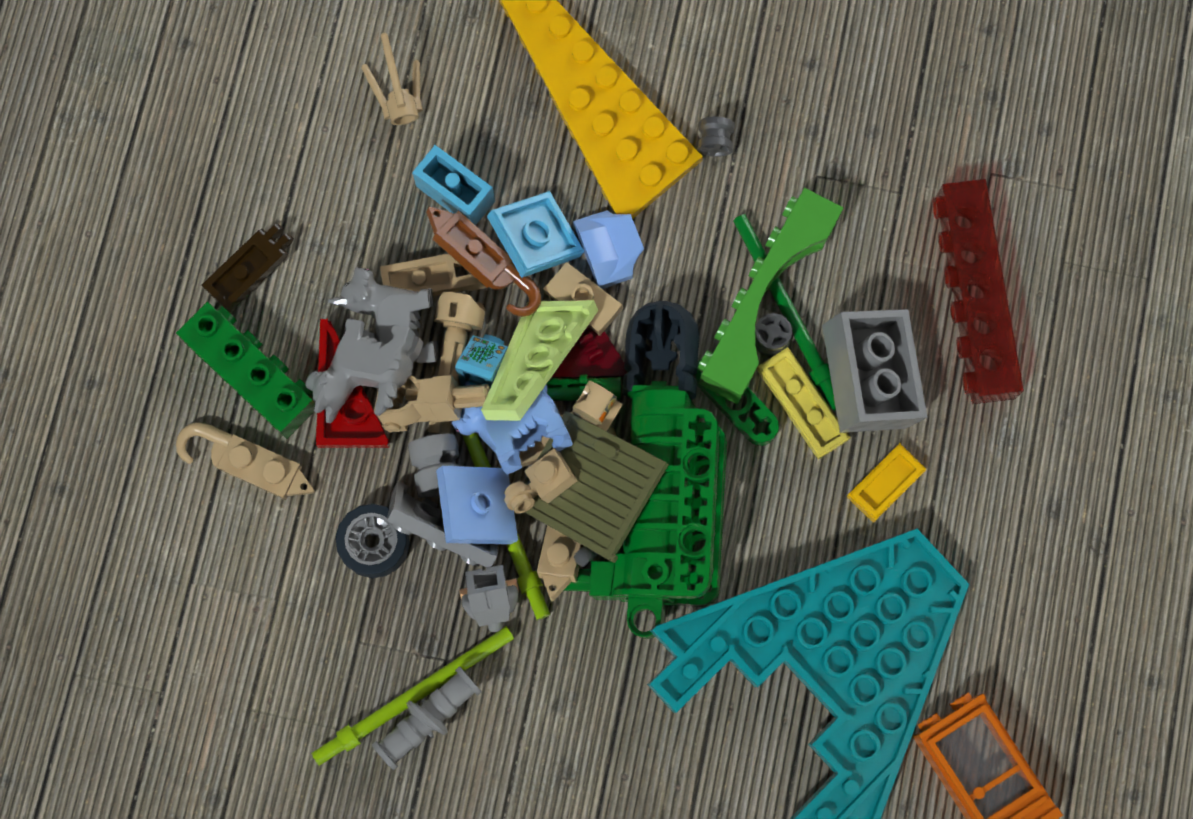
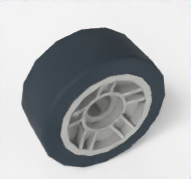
(353, 546)

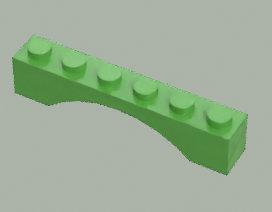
(735, 357)

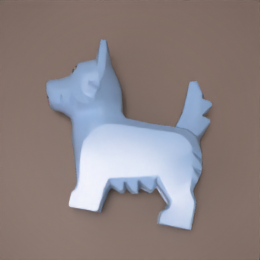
(512, 437)

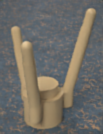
(401, 106)

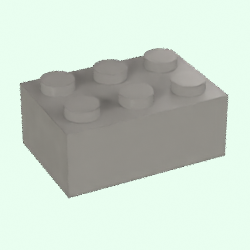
(874, 370)

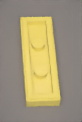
(802, 403)

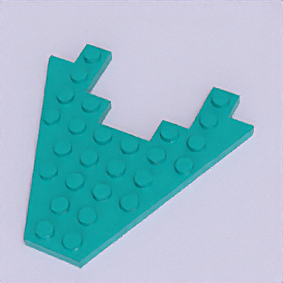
(856, 635)

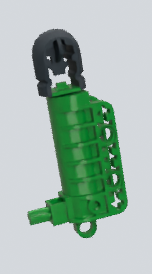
(666, 424)

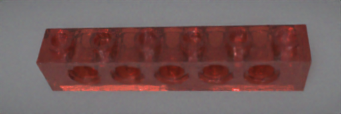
(972, 202)

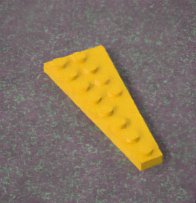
(615, 125)

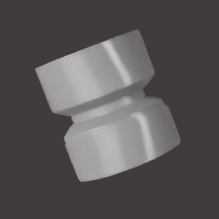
(428, 455)

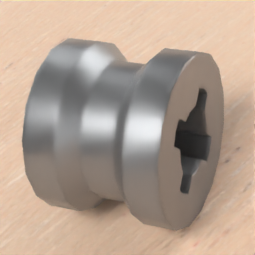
(715, 136)
(774, 327)

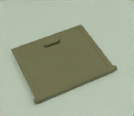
(609, 489)

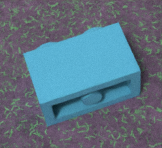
(453, 185)

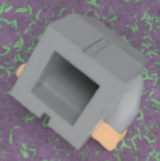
(489, 597)

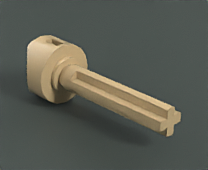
(459, 315)

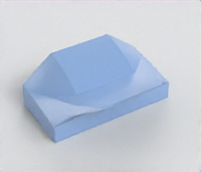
(609, 246)

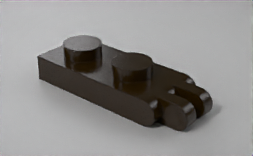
(248, 267)

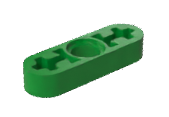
(746, 428)

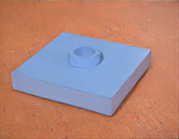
(475, 505)

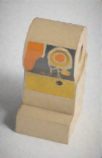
(597, 406)

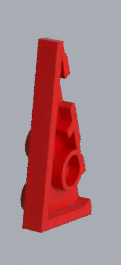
(355, 422)

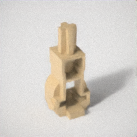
(431, 400)

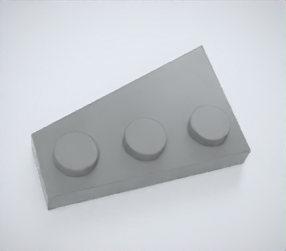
(426, 521)

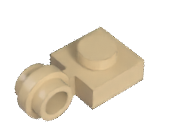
(548, 479)

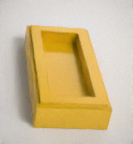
(886, 483)

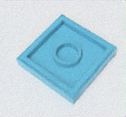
(535, 234)

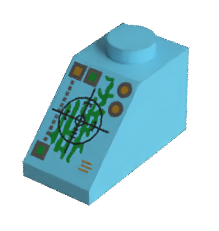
(480, 360)

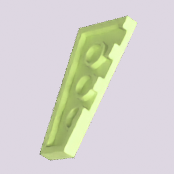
(534, 356)

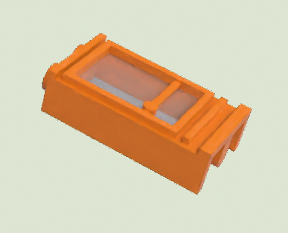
(982, 764)

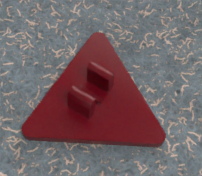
(592, 357)

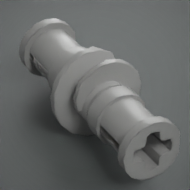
(426, 718)

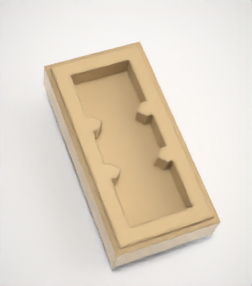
(574, 286)

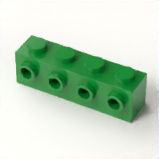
(247, 369)

